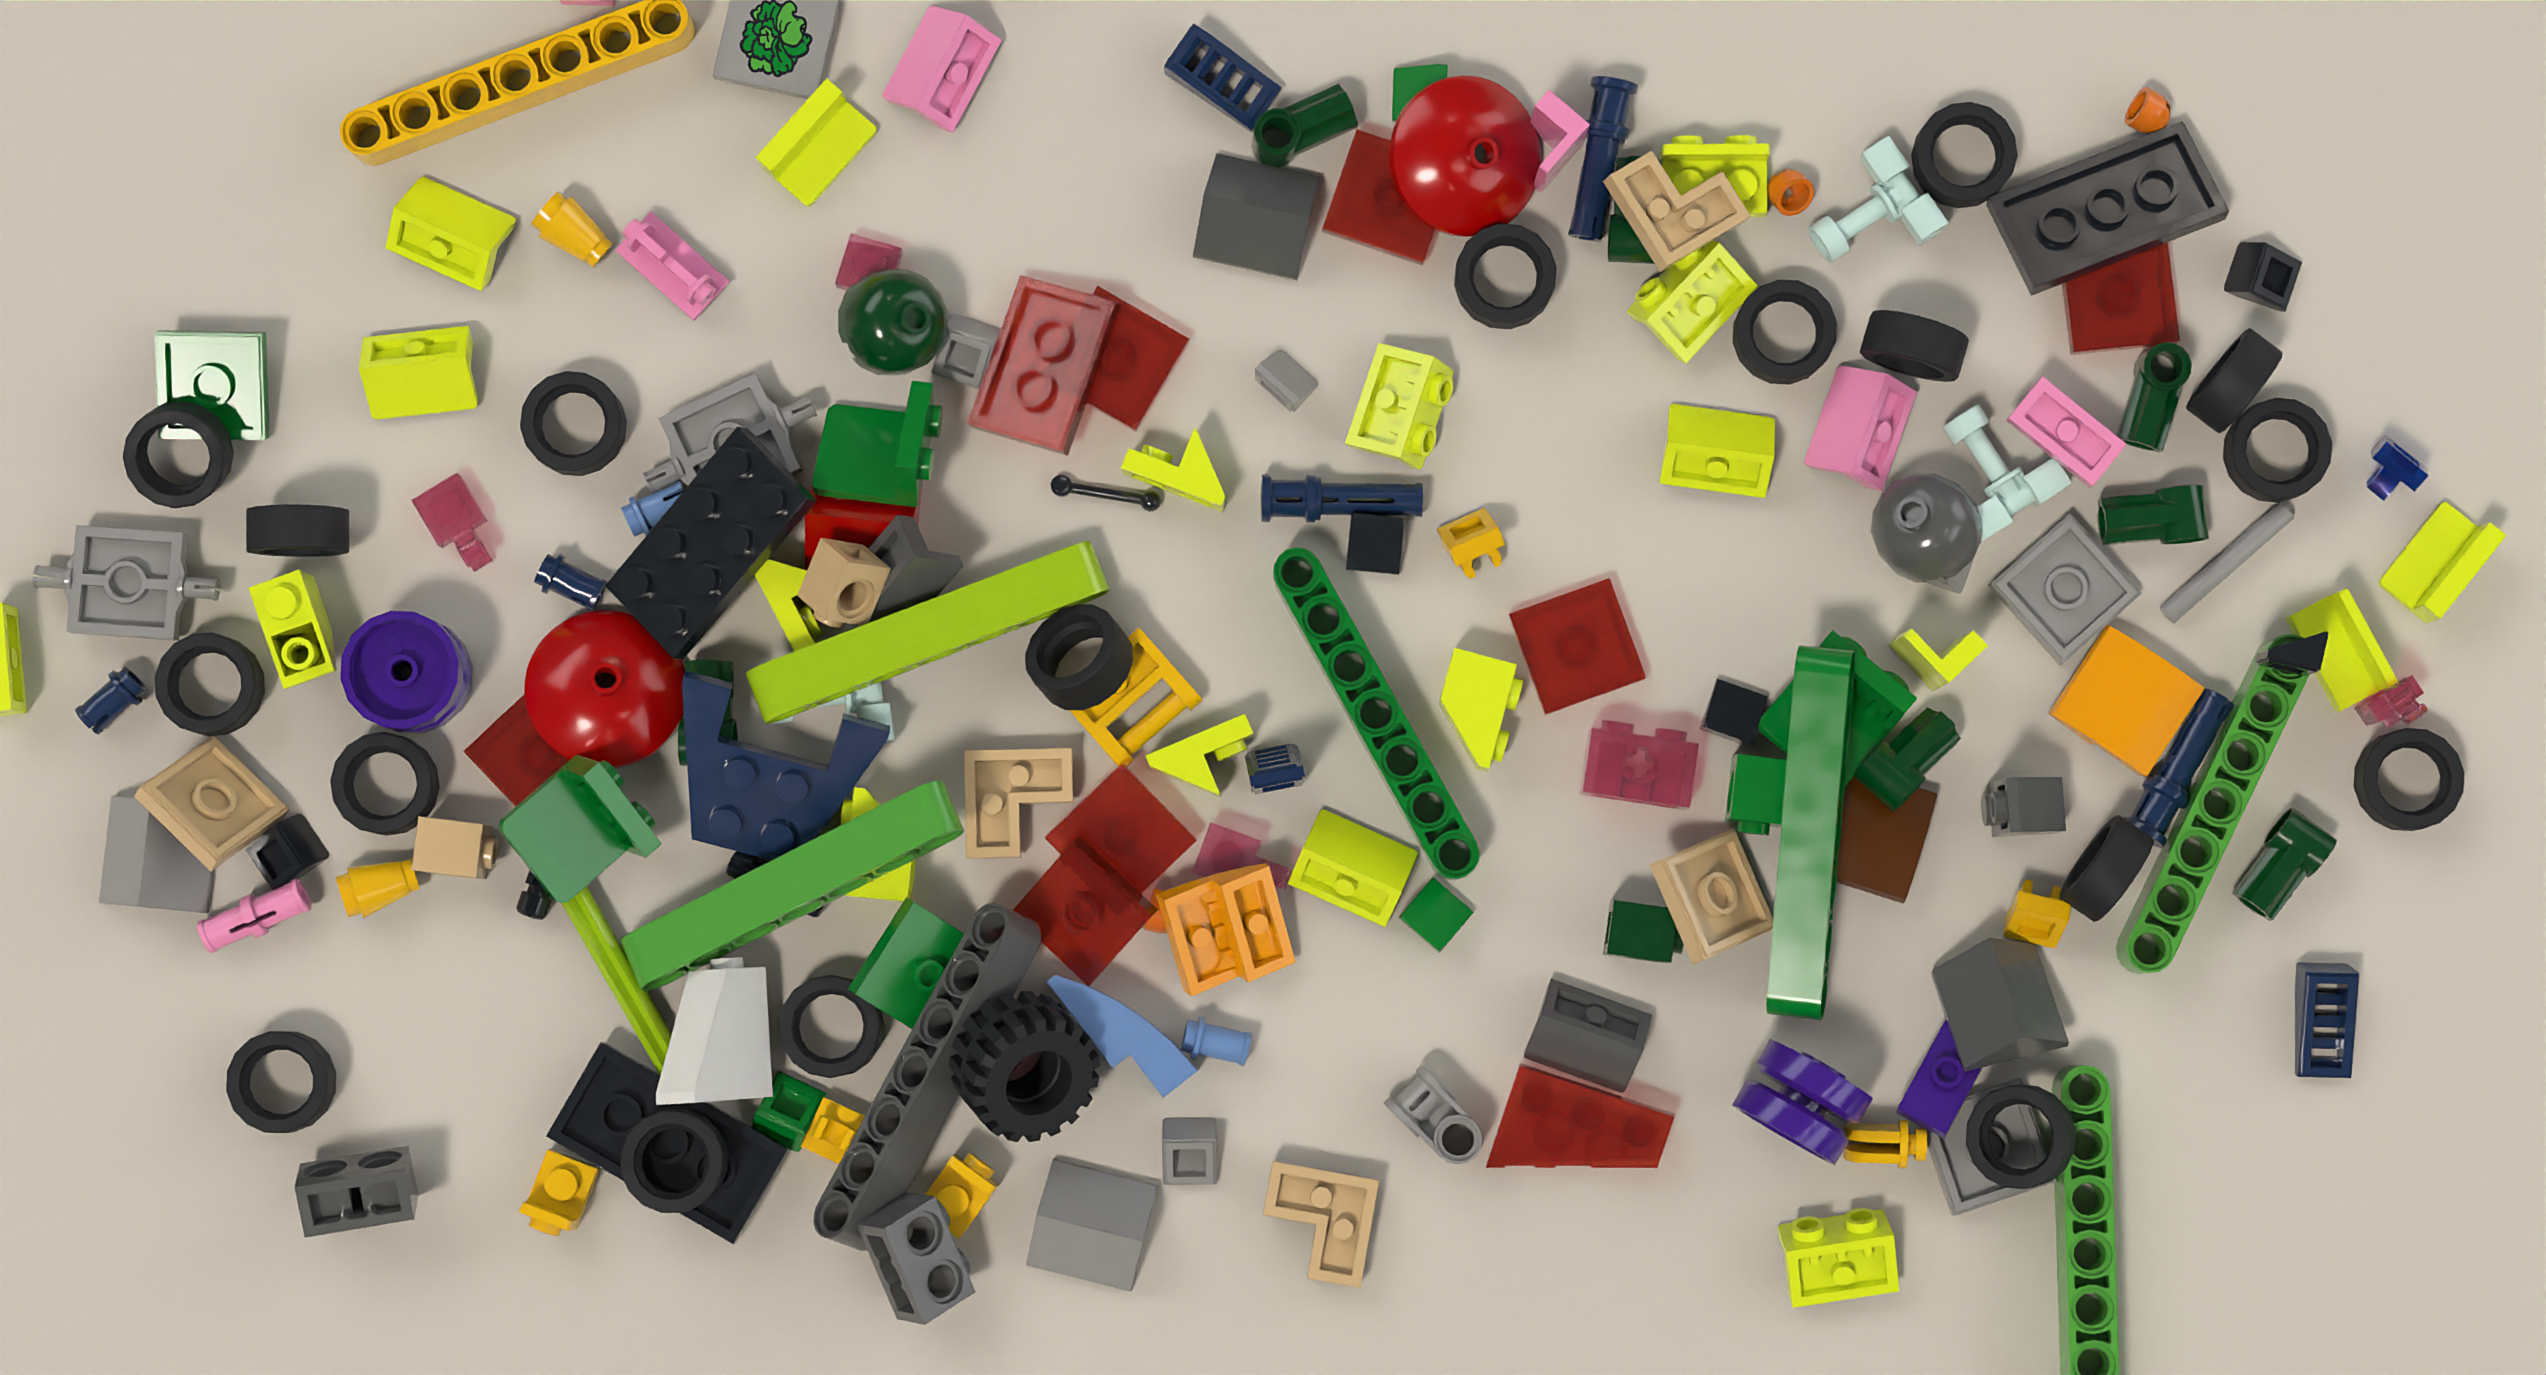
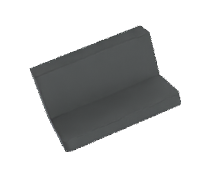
(914, 572)
(1588, 1036)

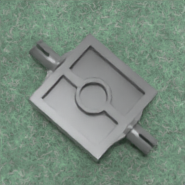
(705, 424)
(127, 582)

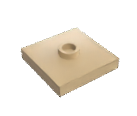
(211, 803)
(1713, 896)

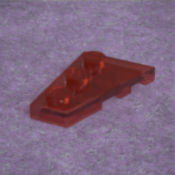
(1573, 1124)

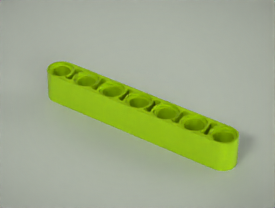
(926, 632)

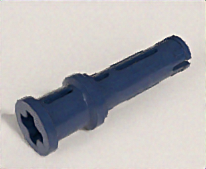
(1603, 139)
(1406, 498)
(2167, 789)

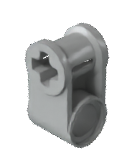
(1433, 1115)

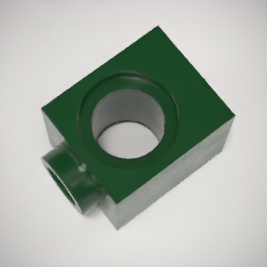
(1641, 932)

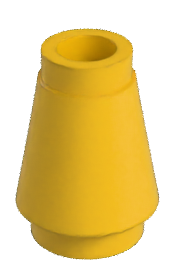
(571, 230)
(375, 886)

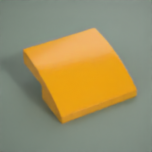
(2126, 700)
(1226, 928)

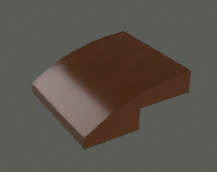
(1879, 846)

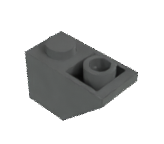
(2024, 806)

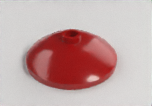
(1437, 162)
(597, 722)

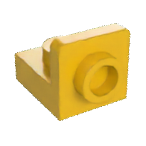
(963, 1190)
(559, 1193)

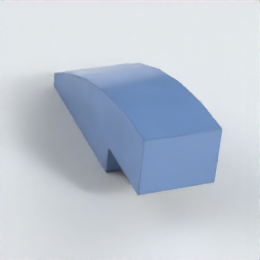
(1123, 1033)

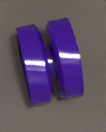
(438, 679)
(1805, 1096)

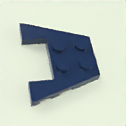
(758, 796)

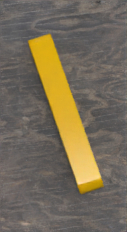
(492, 77)

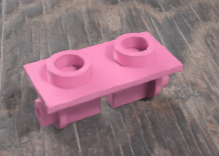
(671, 265)

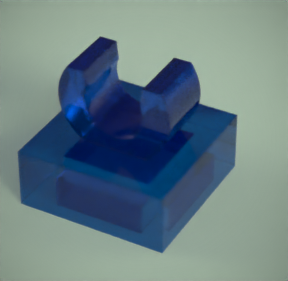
(2395, 467)

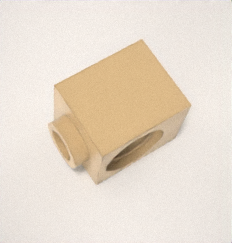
(843, 583)
(454, 848)

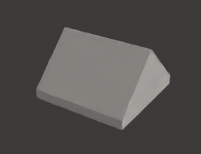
(149, 864)
(1091, 1225)

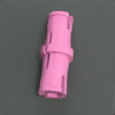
(254, 915)

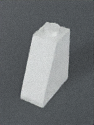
(719, 1037)

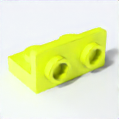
(1740, 158)
(1692, 299)
(1401, 405)
(1839, 1257)

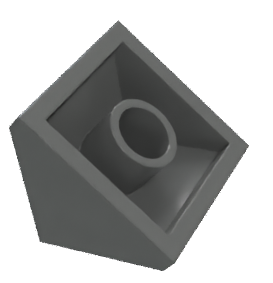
(1255, 216)
(1998, 1003)

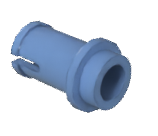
(647, 511)
(1215, 1042)

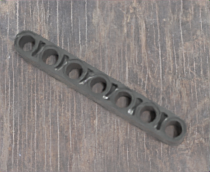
(919, 1084)

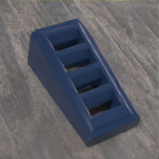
(1216, 50)
(1274, 768)
(2344, 1020)

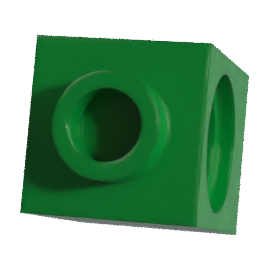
(1756, 793)

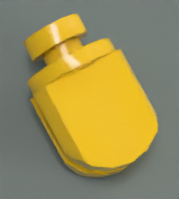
(1907, 1144)

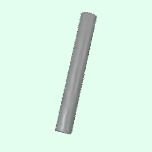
(2227, 562)

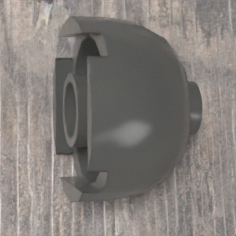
(1926, 527)

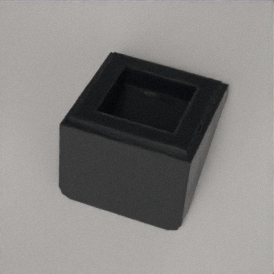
(2262, 275)
(1375, 543)
(2297, 657)
(1733, 713)
(287, 851)

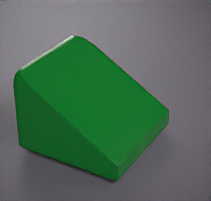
(1412, 79)
(1436, 915)
(789, 1111)

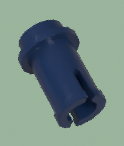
(569, 582)
(111, 700)

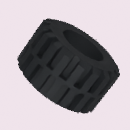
(1044, 1095)

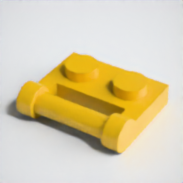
(1146, 672)

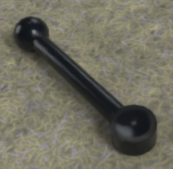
(1062, 487)

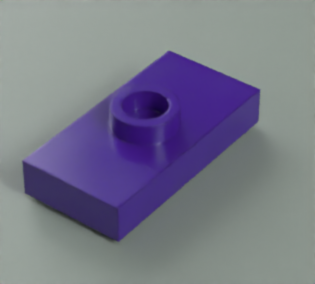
(1938, 1087)

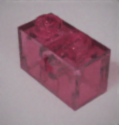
(1663, 786)

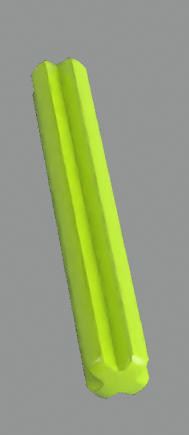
(619, 975)

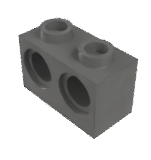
(356, 1191)
(906, 1264)

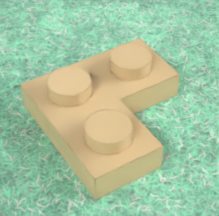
(1669, 222)
(998, 785)
(1338, 1206)

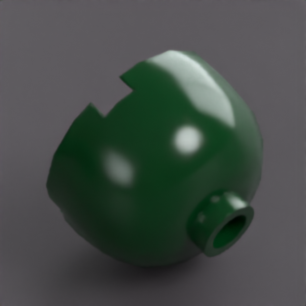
(893, 321)

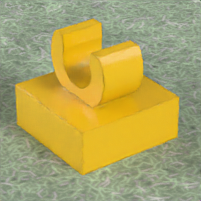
(1472, 538)
(2037, 917)
(832, 1130)

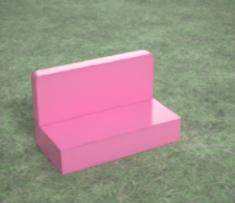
(942, 67)
(1561, 130)
(1861, 426)
(2066, 432)

